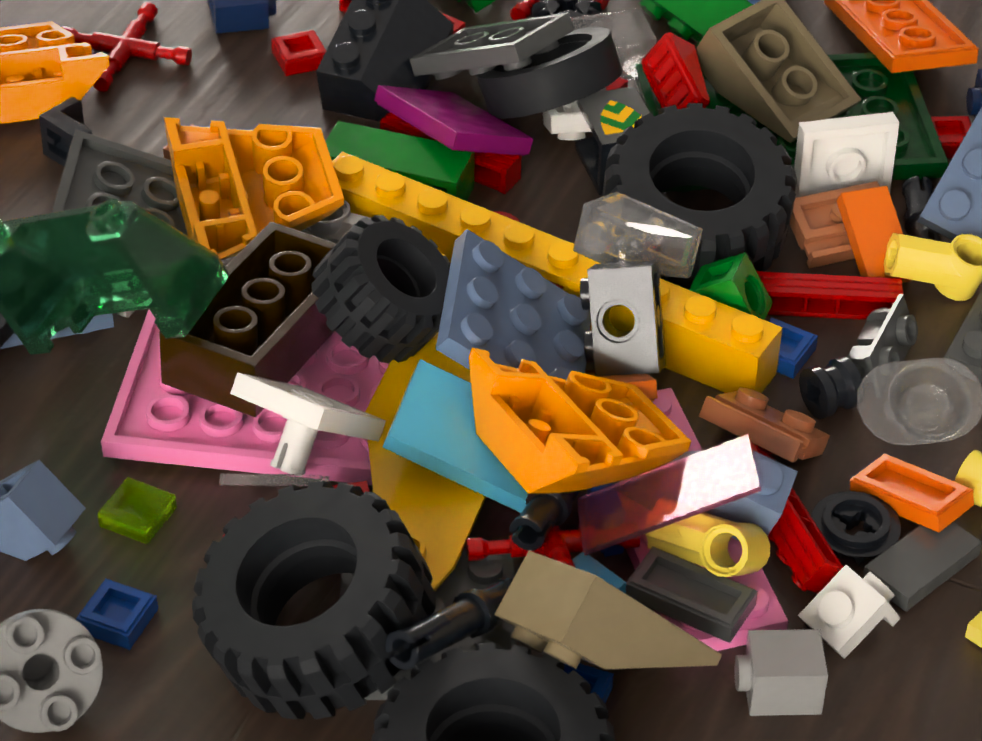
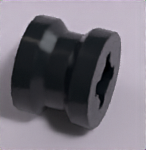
(830, 387)

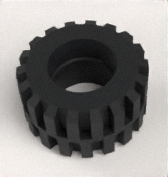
(382, 288)

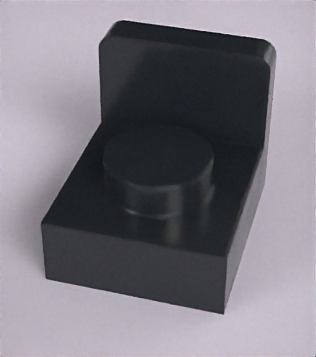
(59, 127)

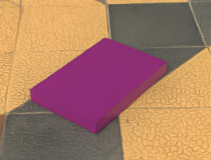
(453, 121)

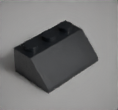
(375, 50)

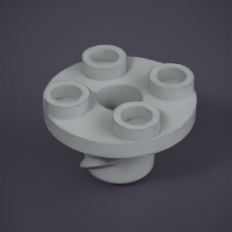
(46, 670)

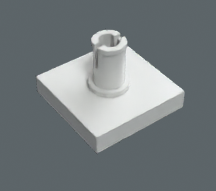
(845, 152)
(305, 415)

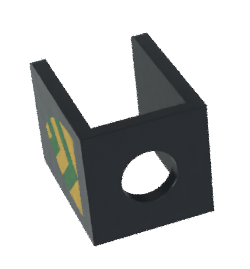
(607, 116)

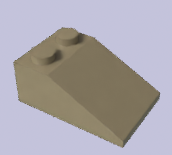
(774, 69)
(588, 619)

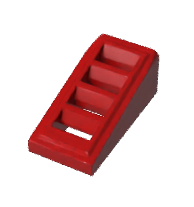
(675, 72)

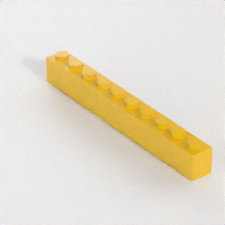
(700, 334)

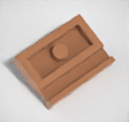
(820, 227)
(784, 434)

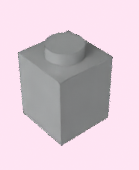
(783, 672)

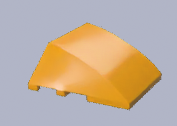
(43, 69)
(244, 179)
(568, 431)

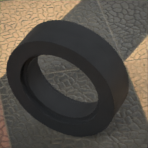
(572, 71)

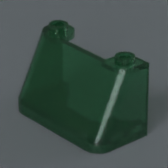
(101, 262)

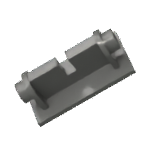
(884, 337)

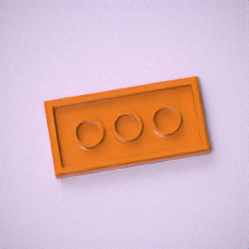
(905, 33)

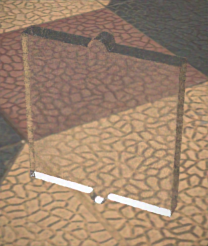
(269, 480)

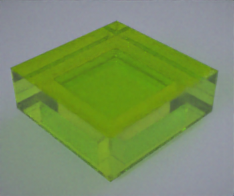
(137, 510)

